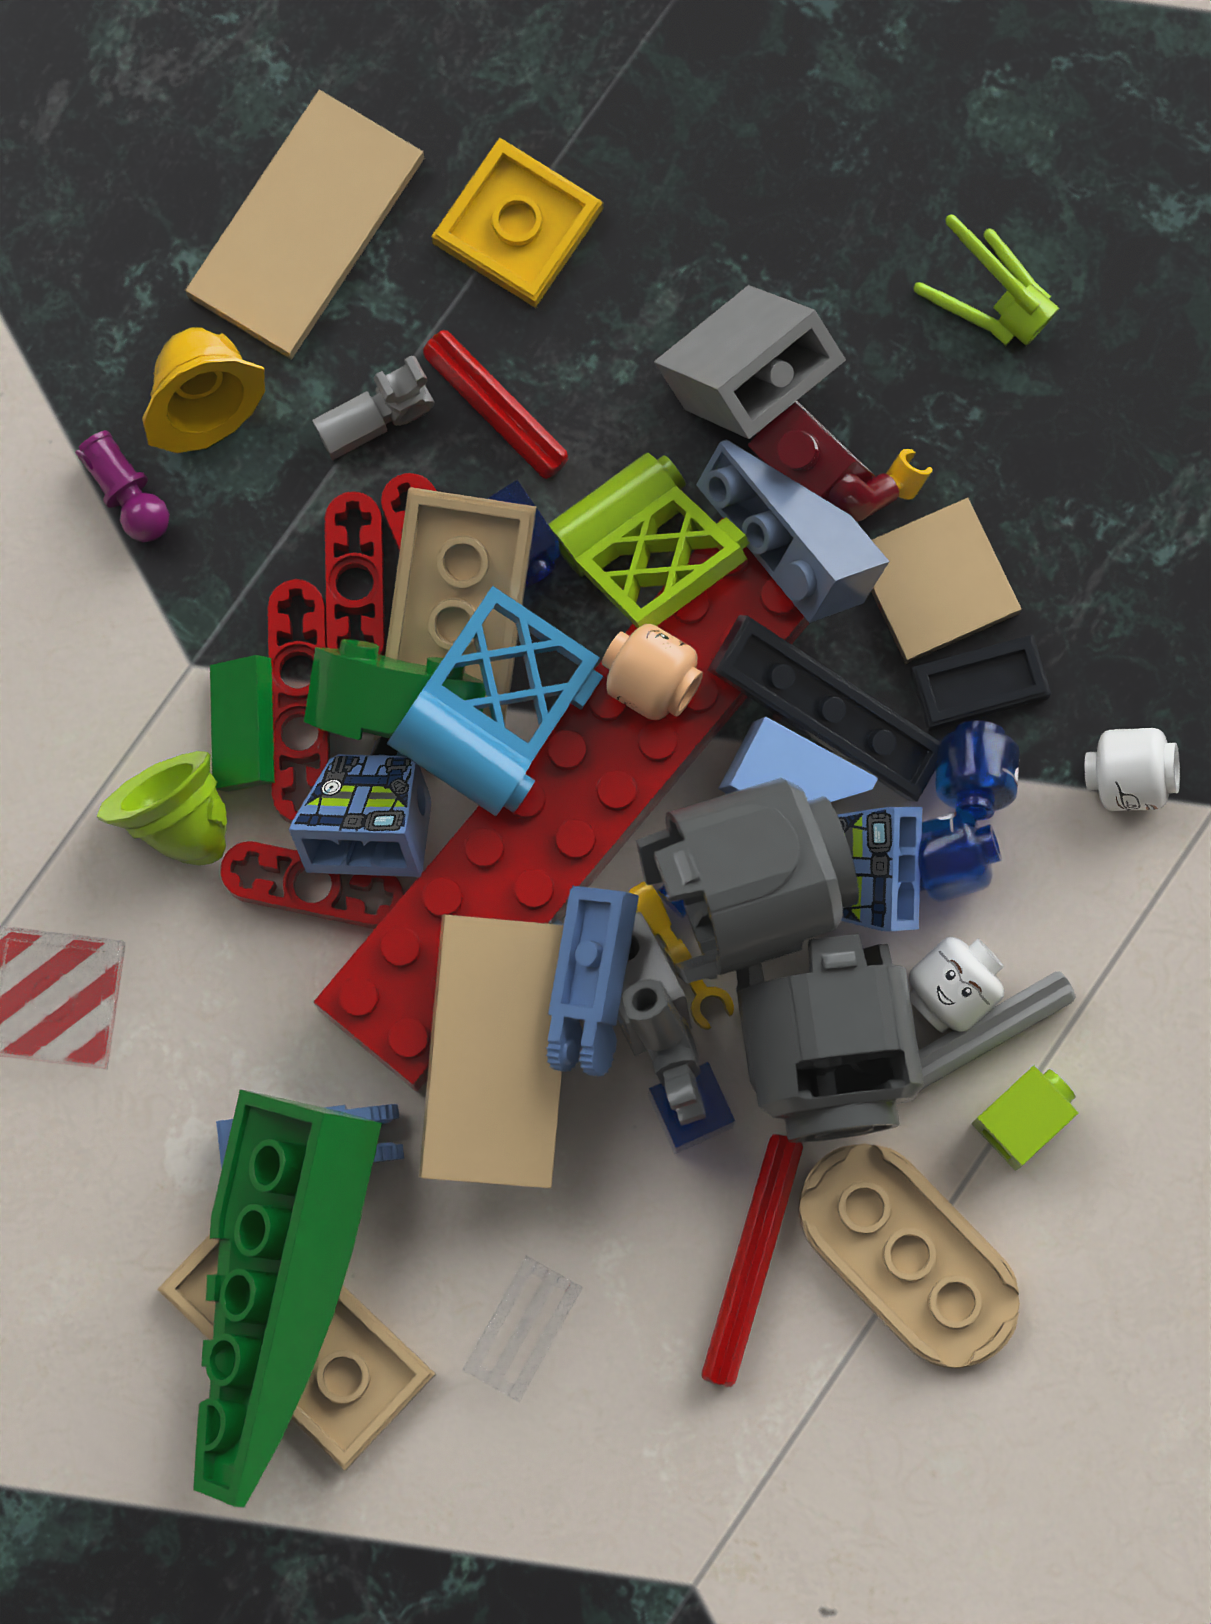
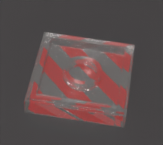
(58, 996)

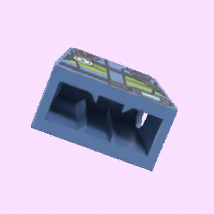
(365, 816)
(886, 867)

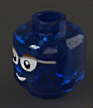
(977, 769)
(956, 856)

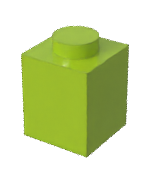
(1027, 1116)

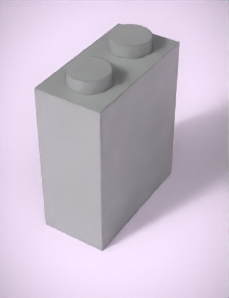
(750, 361)

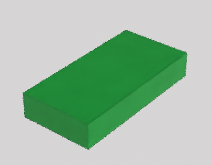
(242, 723)

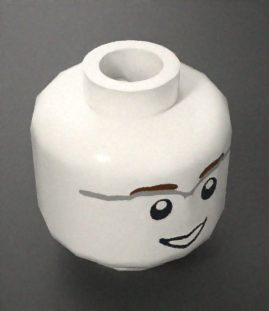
(956, 984)

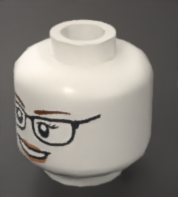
(1133, 769)

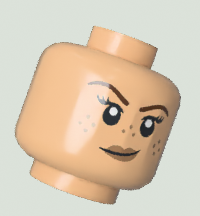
(652, 672)

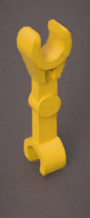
(659, 923)

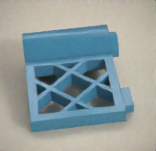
(469, 747)

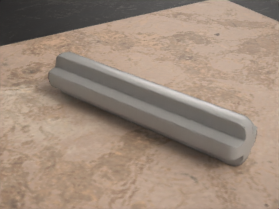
(995, 1027)

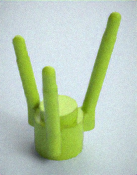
(1023, 307)

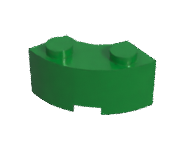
(370, 693)

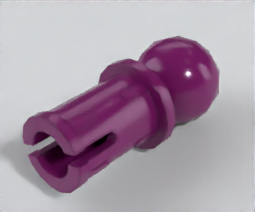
(142, 514)

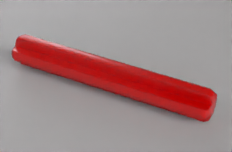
(752, 1261)

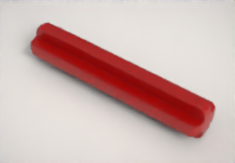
(495, 404)

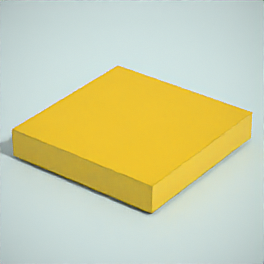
(517, 222)

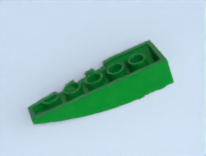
(285, 1243)

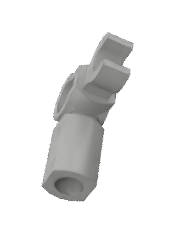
(399, 399)

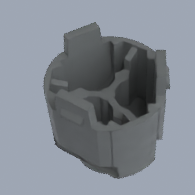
(752, 874)
(831, 1043)

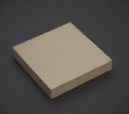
(941, 582)

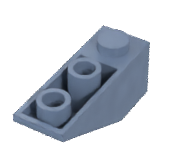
(796, 535)

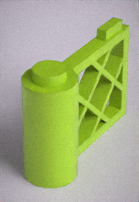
(624, 520)

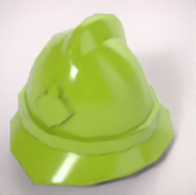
(172, 809)

